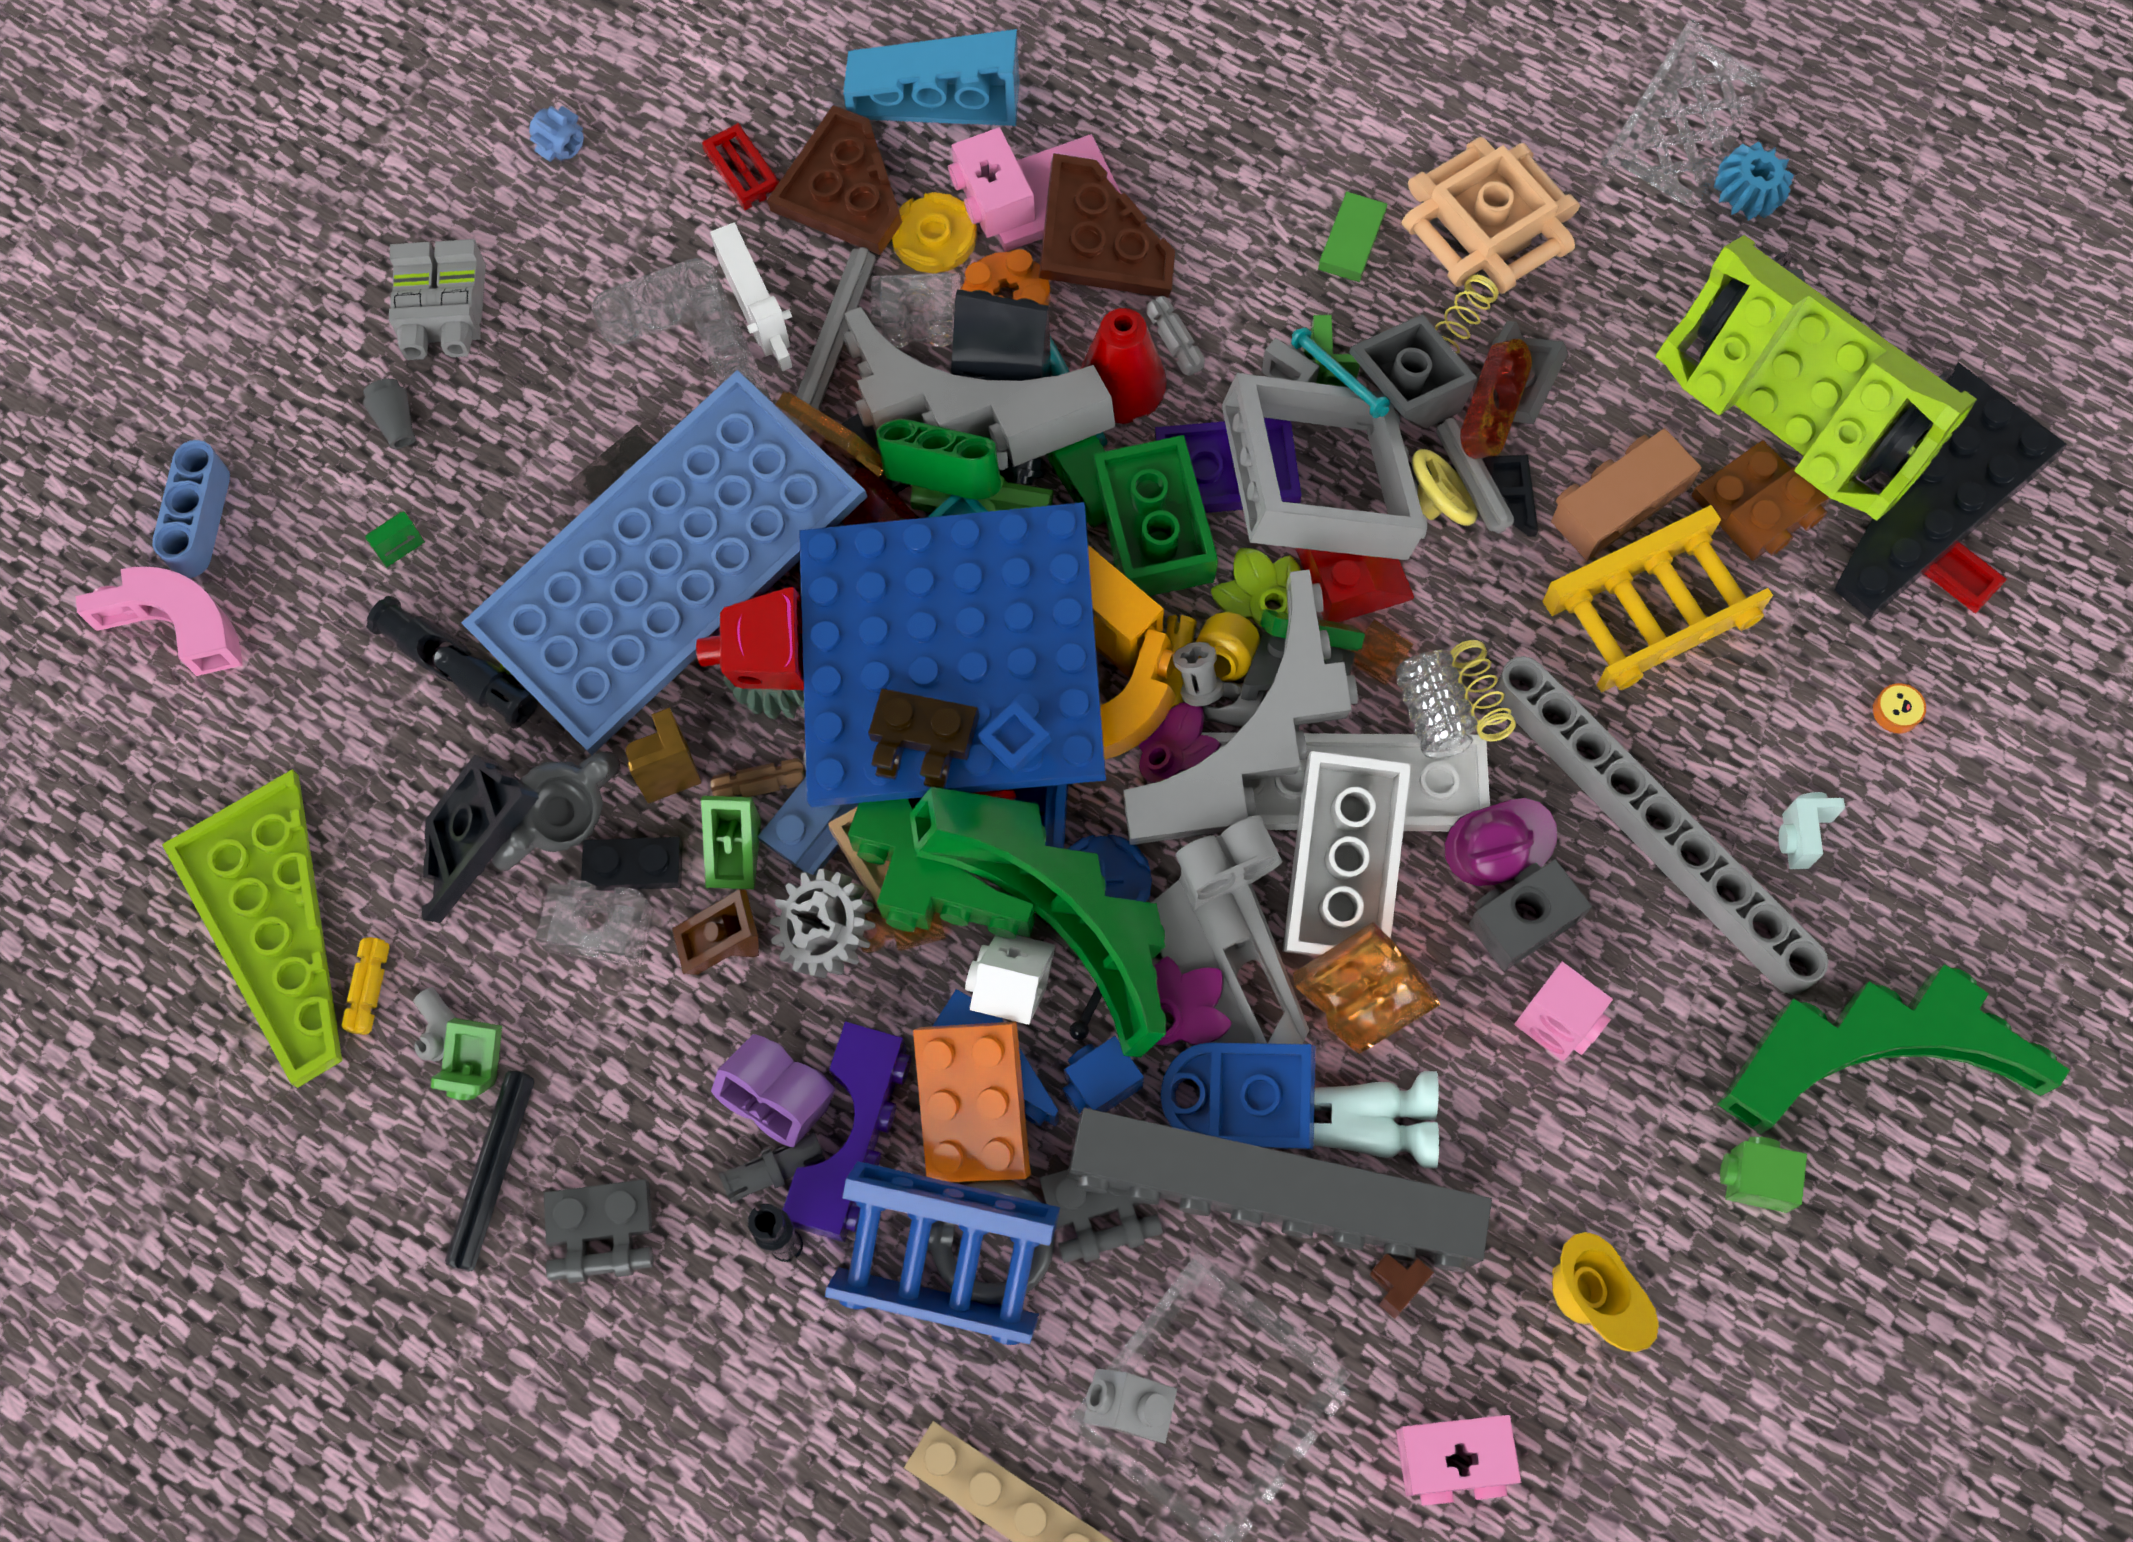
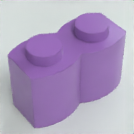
(773, 1090)

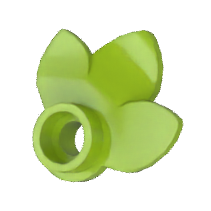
(1255, 584)

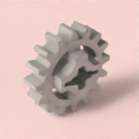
(806, 942)

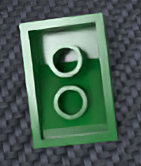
(1156, 516)

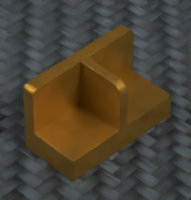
(662, 760)

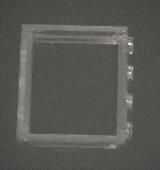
(1294, 1442)

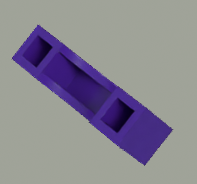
(868, 1068)

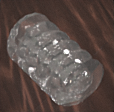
(1436, 703)

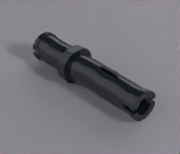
(775, 1232)

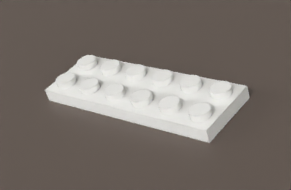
(1437, 791)

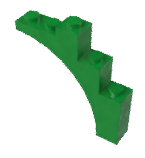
(921, 886)
(1109, 934)
(1876, 1025)

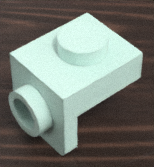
(1801, 830)

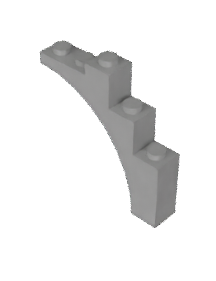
(1019, 416)
(1304, 692)

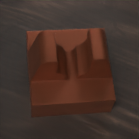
(1399, 1282)

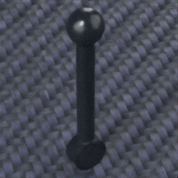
(1079, 1029)

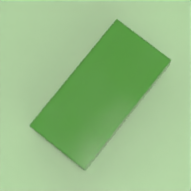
(1352, 236)

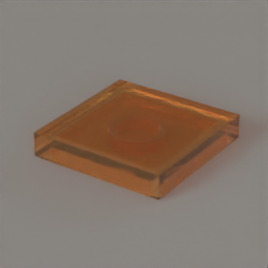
(830, 432)

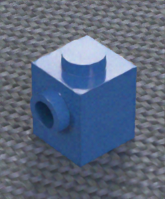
(1101, 1077)

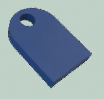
(1246, 1093)

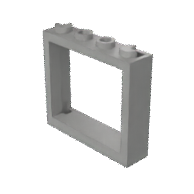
(1312, 526)

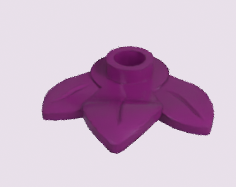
(1177, 741)
(1191, 1002)

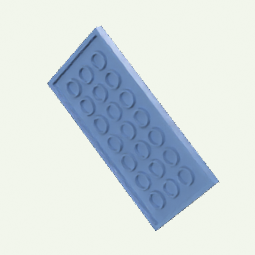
(658, 556)

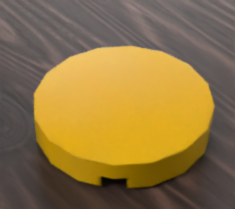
(935, 245)

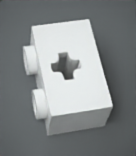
(1010, 977)

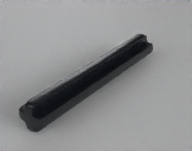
(489, 1171)

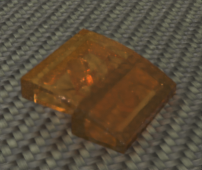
(1366, 988)

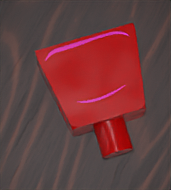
(759, 642)

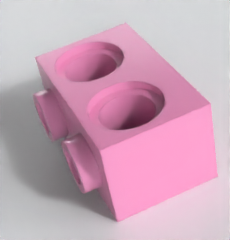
(1566, 1013)

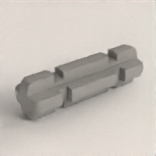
(1175, 335)

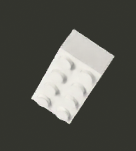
(1345, 850)

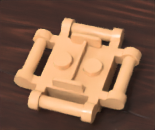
(1494, 210)

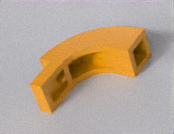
(1144, 700)

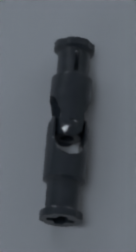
(474, 677)

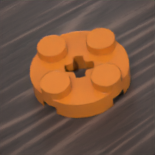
(1009, 270)

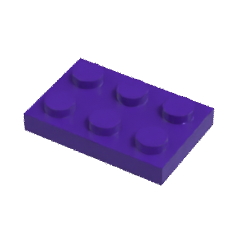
(1214, 464)

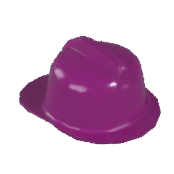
(1500, 841)

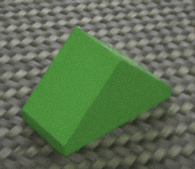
(730, 841)

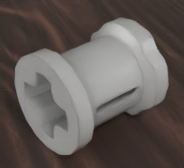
(1198, 674)

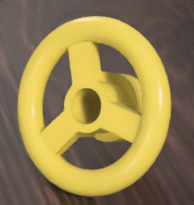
(1442, 490)

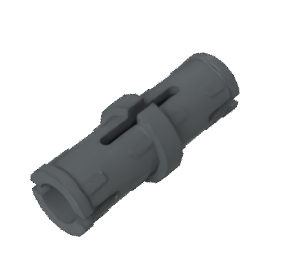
(771, 1168)

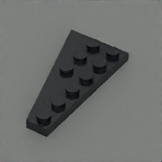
(1966, 482)

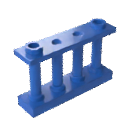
(976, 1214)

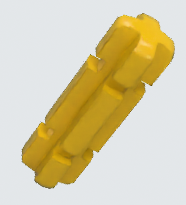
(365, 986)

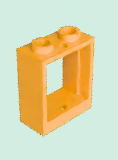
(1120, 614)

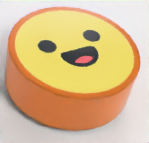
(1899, 708)

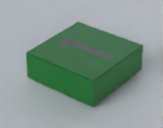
(394, 539)

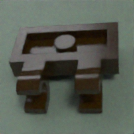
(923, 725)

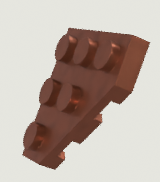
(840, 184)
(1099, 234)

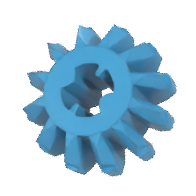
(1753, 180)

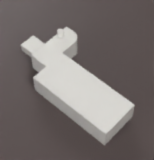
(759, 308)

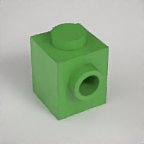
(1764, 1174)

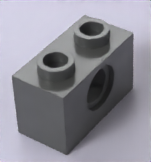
(1549, 893)

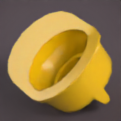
(1601, 1292)

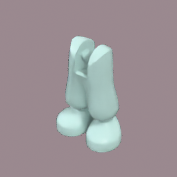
(1366, 1115)

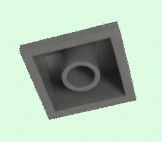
(1416, 371)

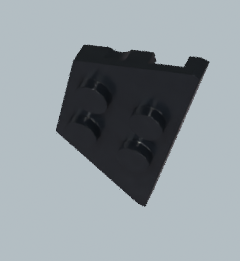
(469, 829)

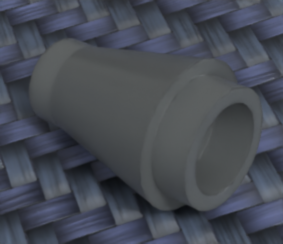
(390, 410)

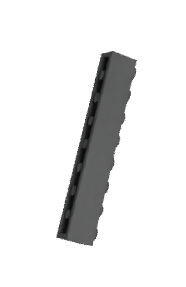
(1279, 1189)

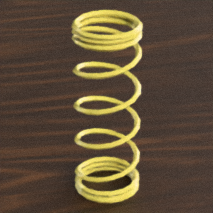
(1477, 278)
(1485, 720)

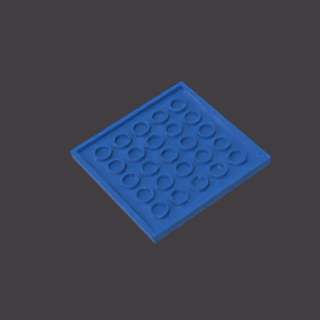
(954, 614)

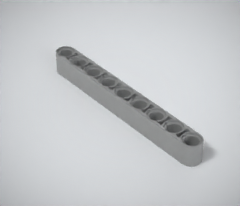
(1661, 846)

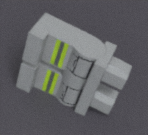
(437, 296)

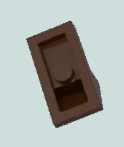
(716, 934)

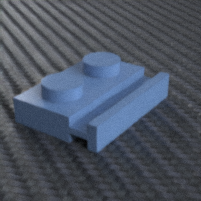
(803, 832)

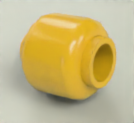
(1234, 643)

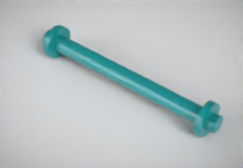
(1379, 406)

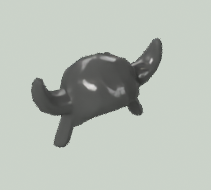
(565, 809)

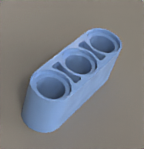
(188, 489)

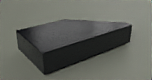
(1514, 482)

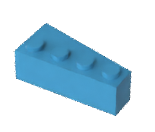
(937, 80)

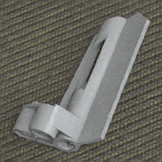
(1218, 923)

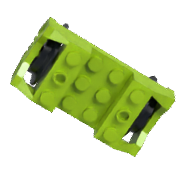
(1813, 378)

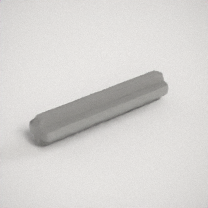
(1475, 479)

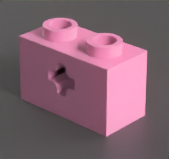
(992, 183)
(1486, 1441)

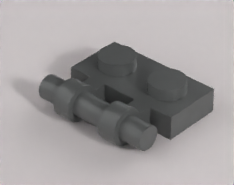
(1080, 1206)
(594, 1215)

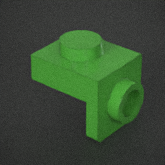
(1322, 335)
(469, 1059)

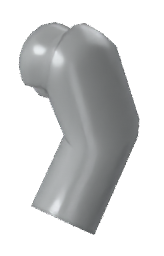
(437, 1015)

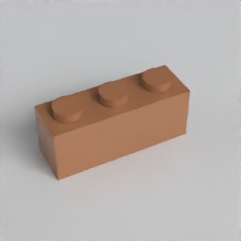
(1624, 493)

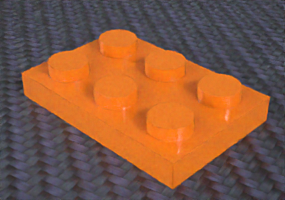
(972, 1102)

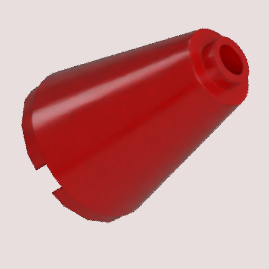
(1127, 364)

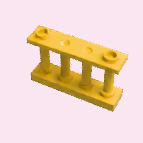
(1655, 556)

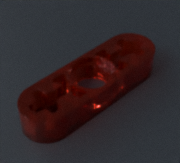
(1485, 426)

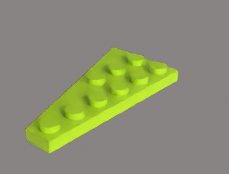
(261, 906)

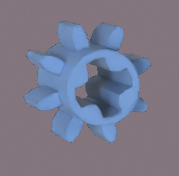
(556, 133)

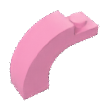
(203, 630)

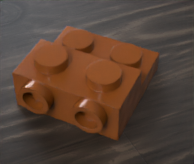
(1761, 501)

